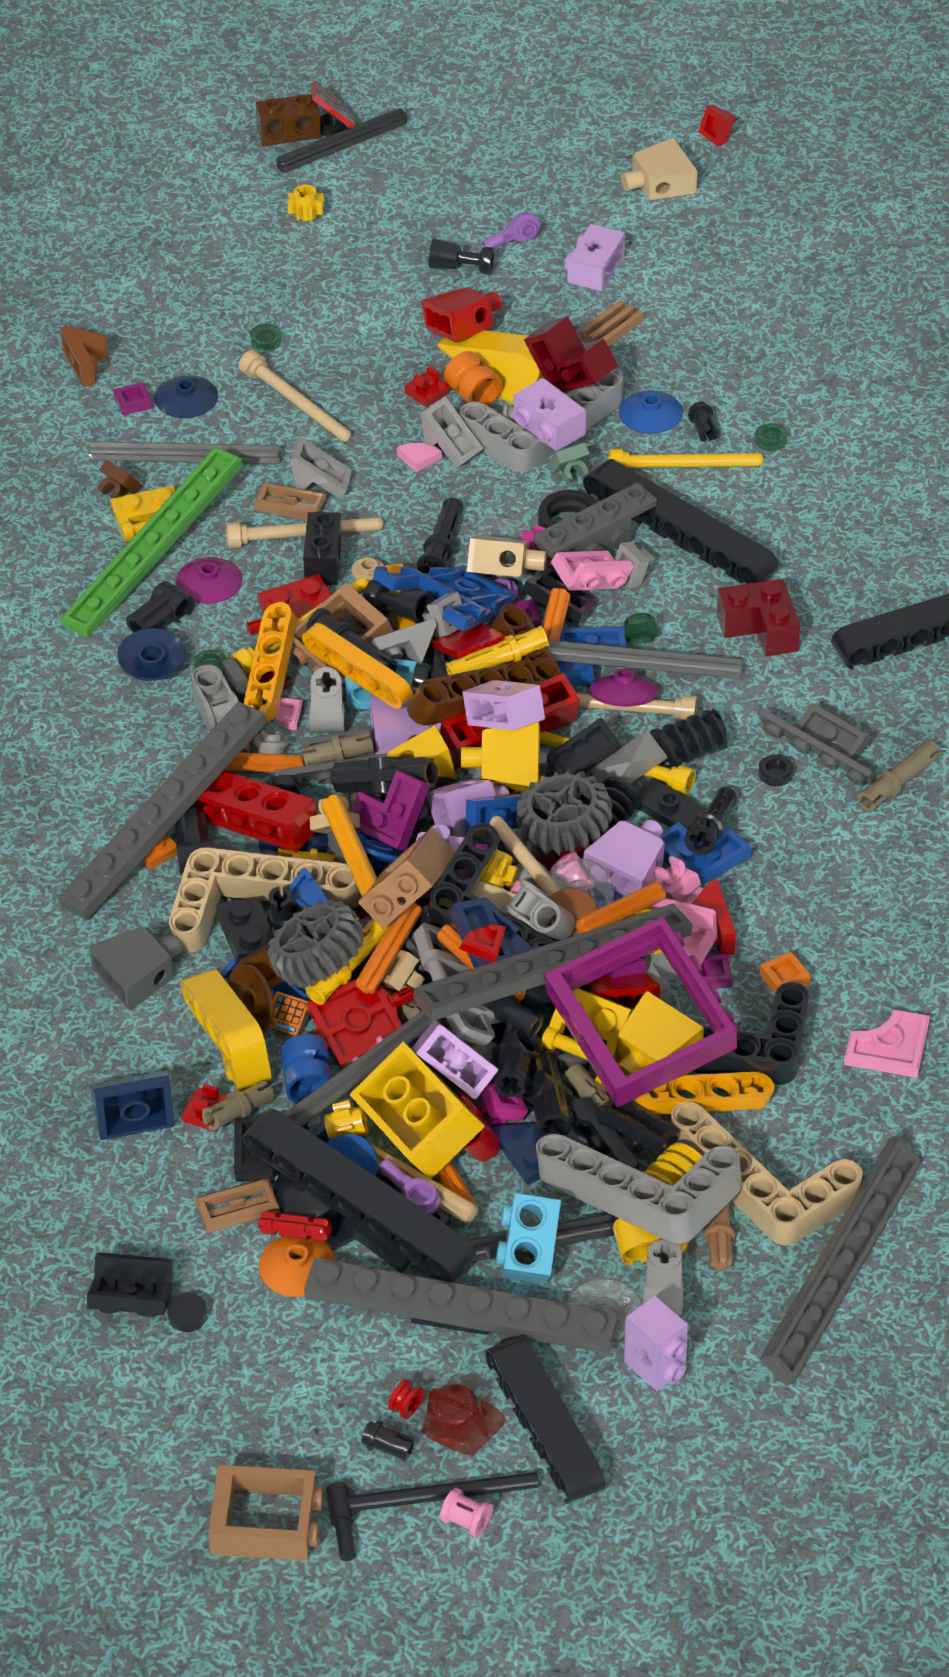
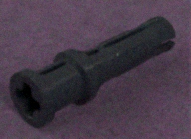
(438, 546)
(345, 630)
(709, 824)

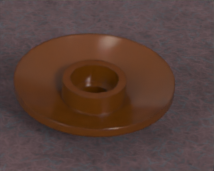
(254, 993)

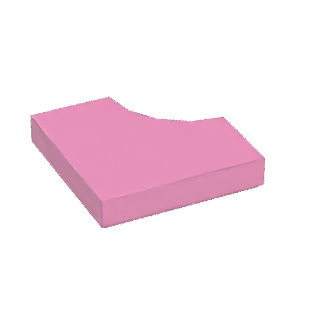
(891, 1047)

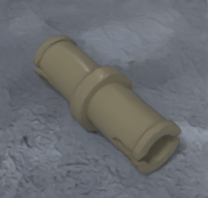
(338, 749)
(238, 1105)

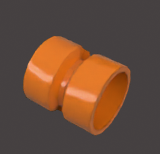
(472, 379)

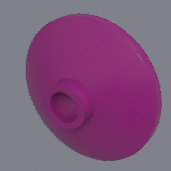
(209, 580)
(623, 689)

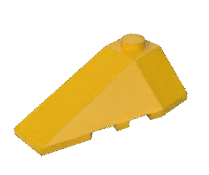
(502, 353)

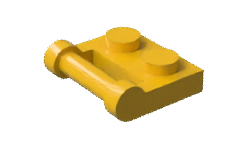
(136, 509)
(605, 1016)

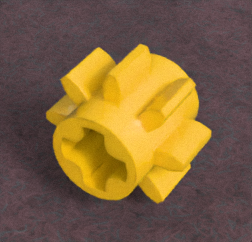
(305, 202)
(500, 871)
(346, 1120)

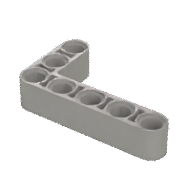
(519, 447)
(661, 1209)

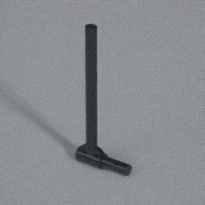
(345, 1504)

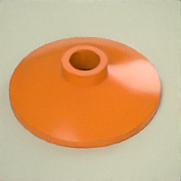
(287, 1274)

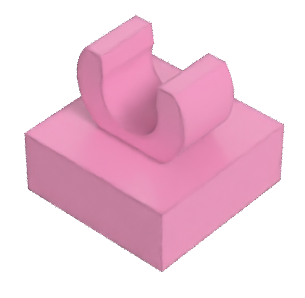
(677, 879)

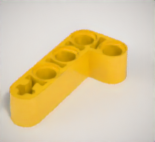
(229, 1027)

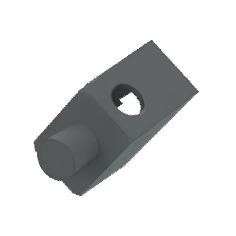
(135, 964)

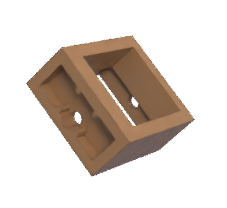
(341, 605)
(407, 878)
(261, 1541)

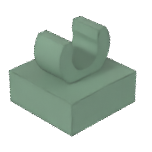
(570, 459)

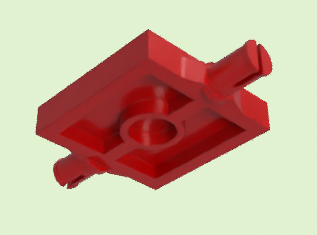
(299, 595)
(355, 1019)

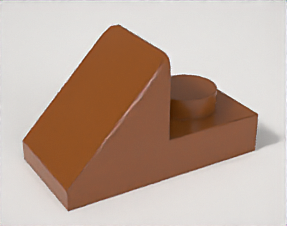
(83, 352)

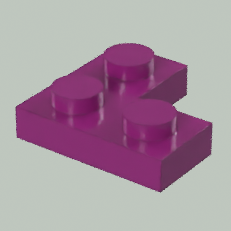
(396, 817)

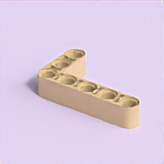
(255, 881)
(778, 1212)

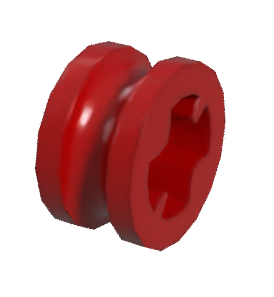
(406, 1399)

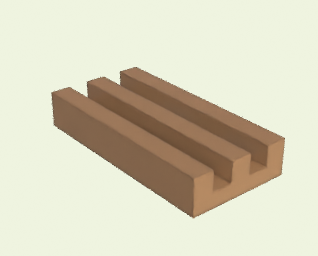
(609, 320)
(288, 505)
(238, 1210)

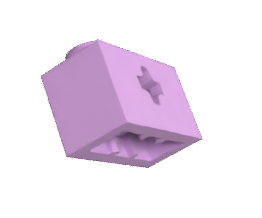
(595, 257)
(549, 414)
(503, 705)
(455, 1059)
(656, 1343)

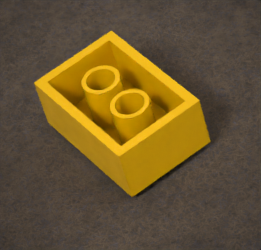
(417, 1110)

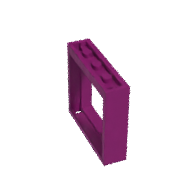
(613, 955)

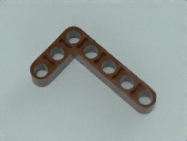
(443, 697)

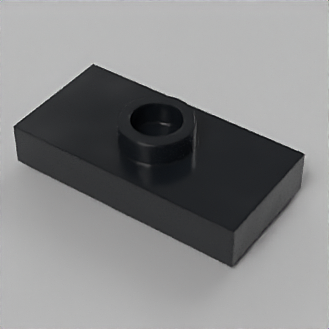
(584, 749)
(667, 804)
(639, 1125)

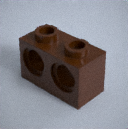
(287, 120)

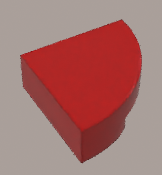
(484, 942)

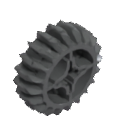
(564, 812)
(315, 943)

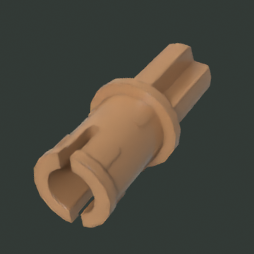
(719, 1239)

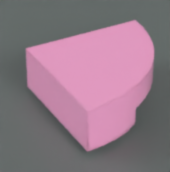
(419, 455)
(289, 713)

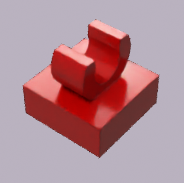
(716, 125)
(427, 387)
(202, 1098)

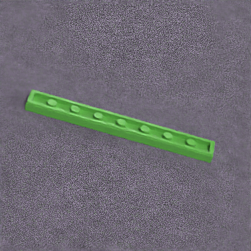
(151, 542)

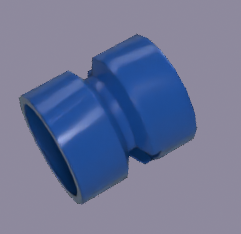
(304, 1065)

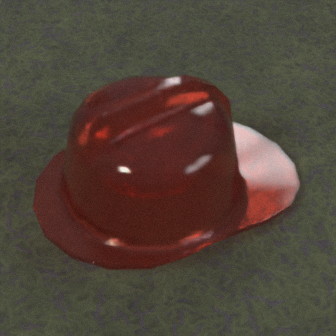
(460, 1419)

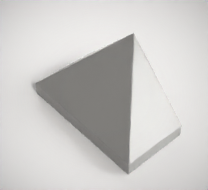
(631, 760)

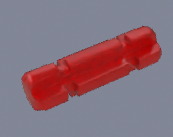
(295, 1226)

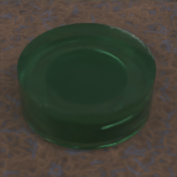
(265, 337)
(771, 437)
(640, 628)
(209, 657)

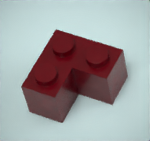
(565, 359)
(761, 610)

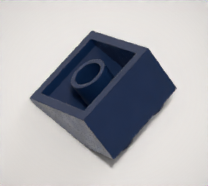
(132, 1105)

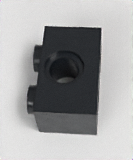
(323, 546)

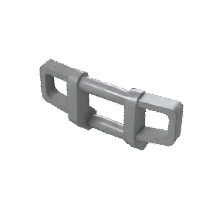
(443, 965)

